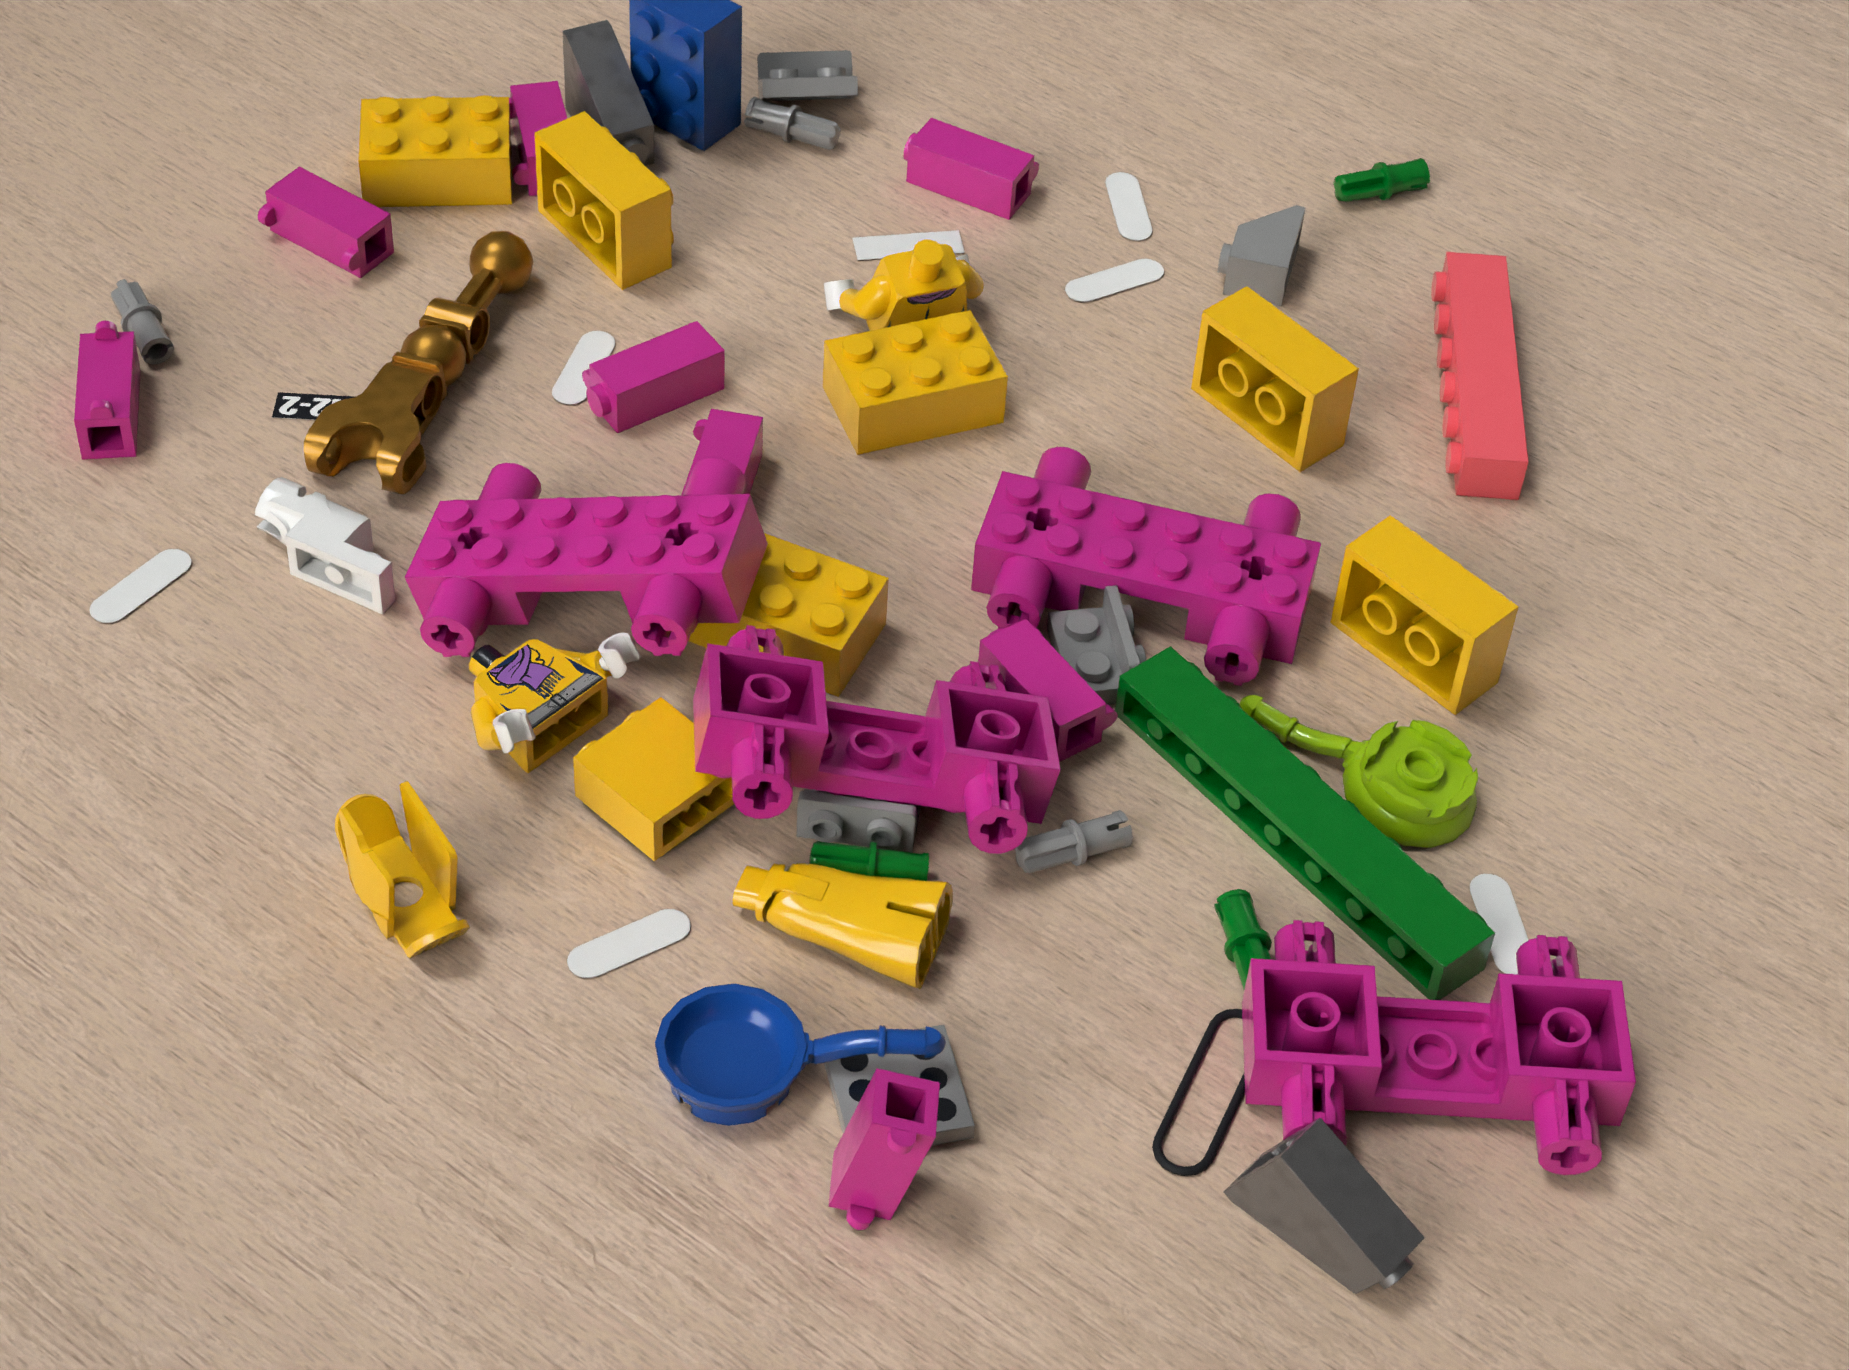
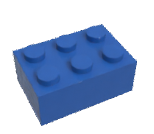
(688, 65)

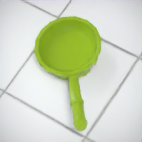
(1402, 780)

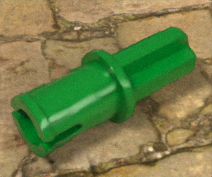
(1382, 180)
(870, 860)
(1242, 930)

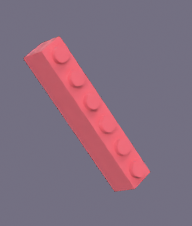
(1479, 376)

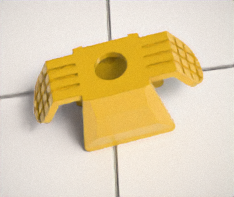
(381, 858)

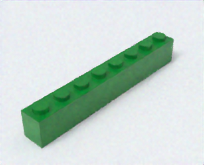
(1305, 825)

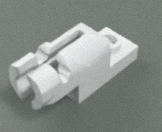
(327, 544)

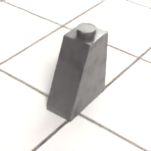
(604, 87)
(1328, 1209)

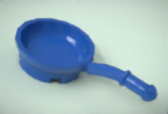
(742, 1048)

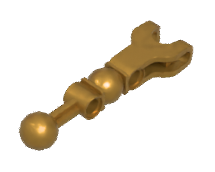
(409, 390)

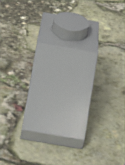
(1263, 254)

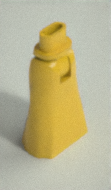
(870, 919)

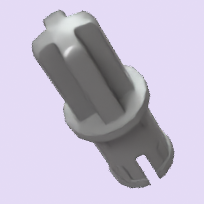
(791, 123)
(144, 320)
(1074, 842)

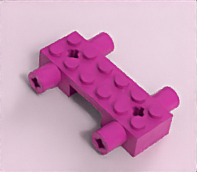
(666, 554)
(1239, 581)
(971, 752)
(1538, 1052)

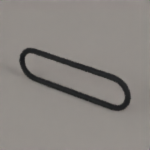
(1179, 1095)

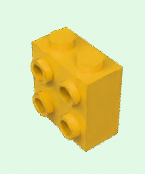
(647, 781)

